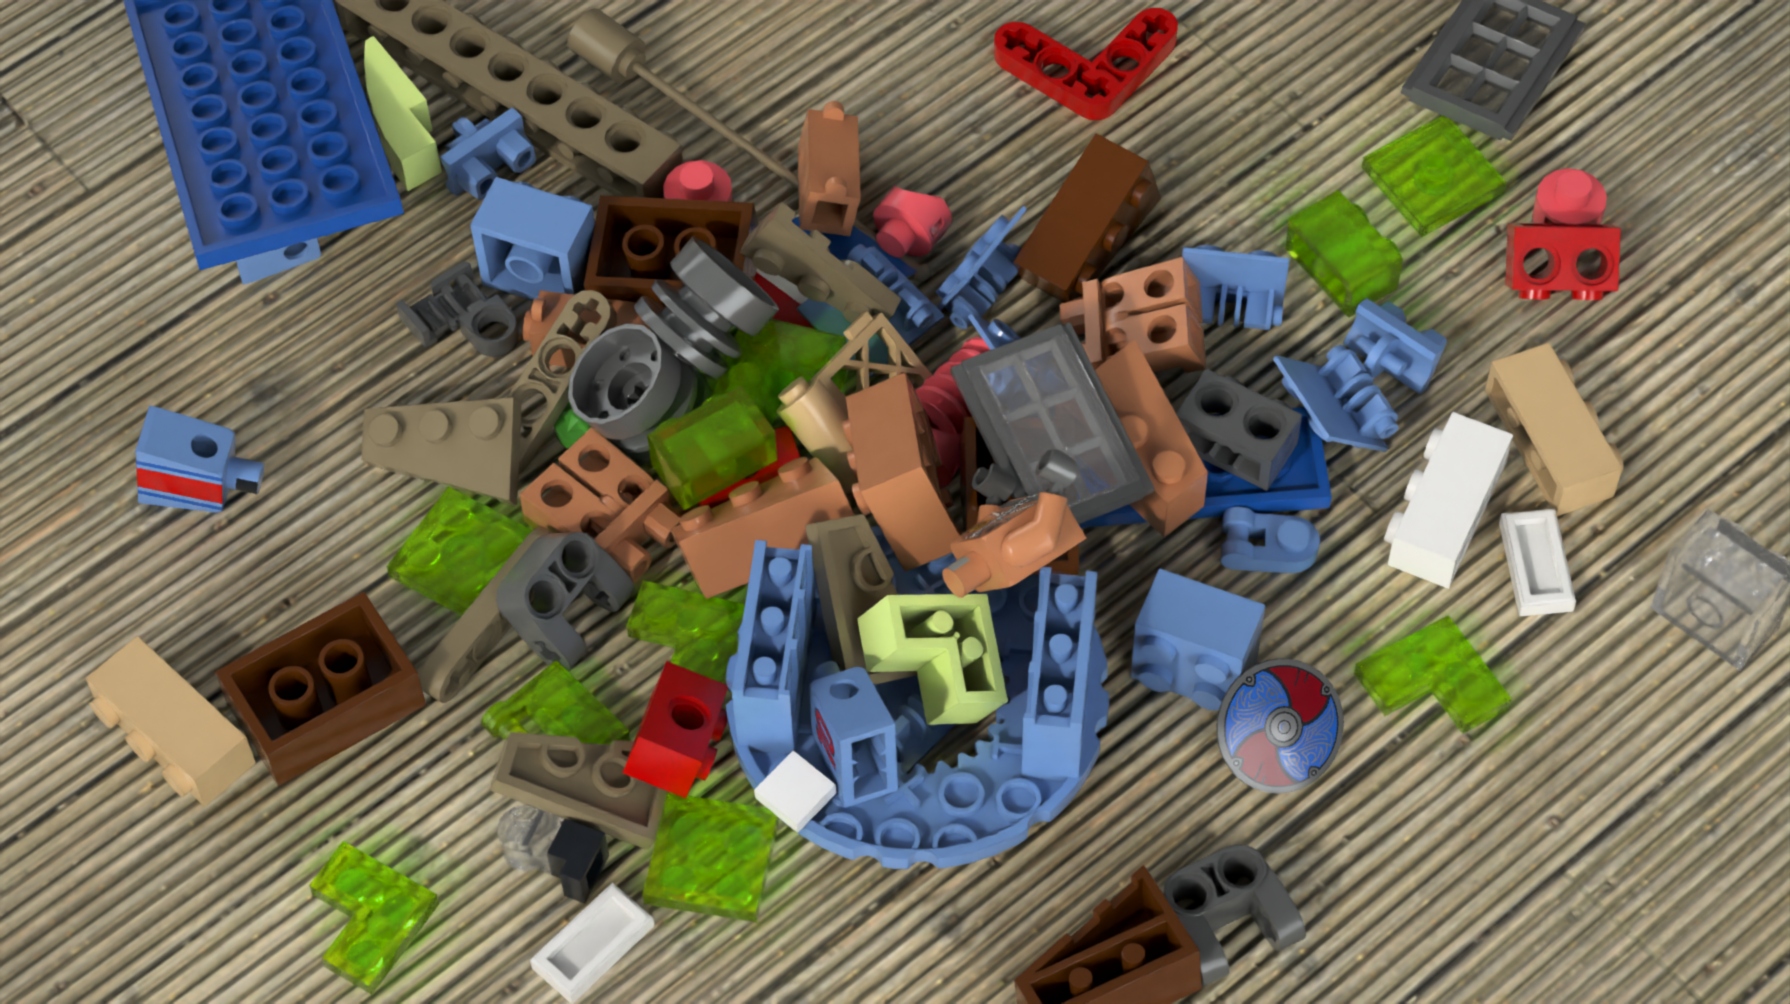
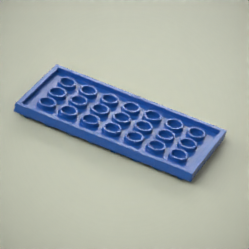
(261, 122)

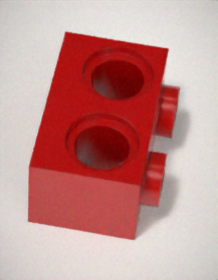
(1563, 246)

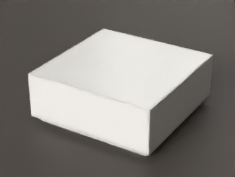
(795, 791)

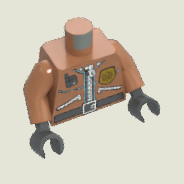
(1018, 535)

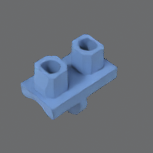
(482, 149)
(1393, 345)

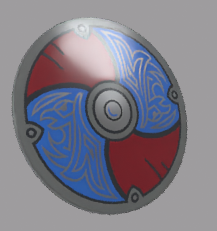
(1280, 725)

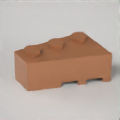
(1157, 438)
(897, 471)
(722, 539)

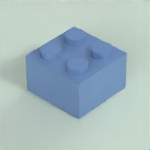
(532, 240)
(1194, 639)

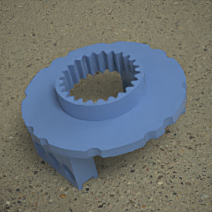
(958, 814)

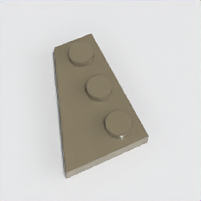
(805, 260)
(450, 443)
(850, 580)
(580, 784)

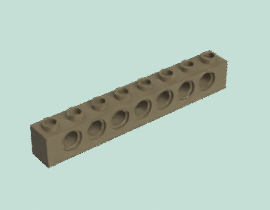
(496, 74)

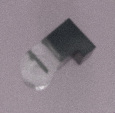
(554, 846)

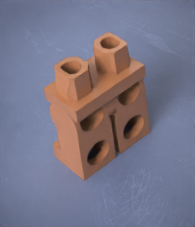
(1149, 305)
(605, 499)

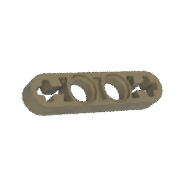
(537, 374)
(472, 635)

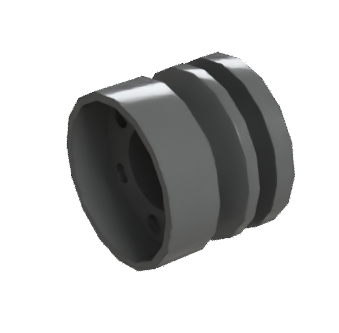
(706, 308)
(631, 385)

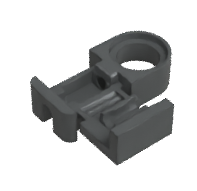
(462, 304)

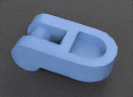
(1288, 547)

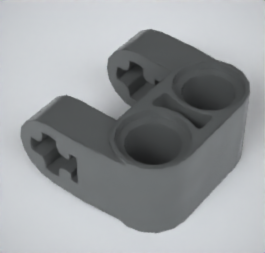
(555, 587)
(1225, 902)

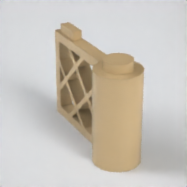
(818, 407)

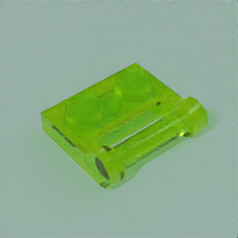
(558, 707)

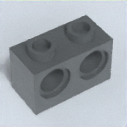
(1231, 438)

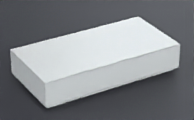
(1537, 562)
(592, 943)

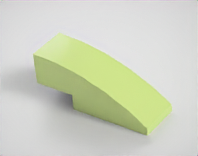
(400, 118)

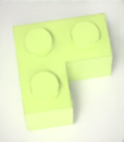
(947, 644)

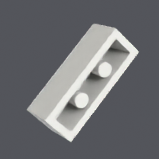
(1447, 499)

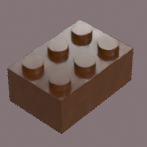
(641, 236)
(321, 688)

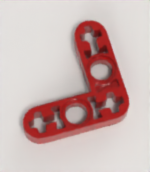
(1096, 75)

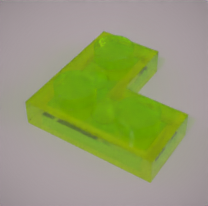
(697, 627)
(1436, 662)
(383, 911)

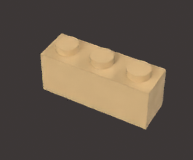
(1554, 429)
(169, 722)

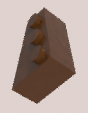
(1088, 220)
(1123, 955)

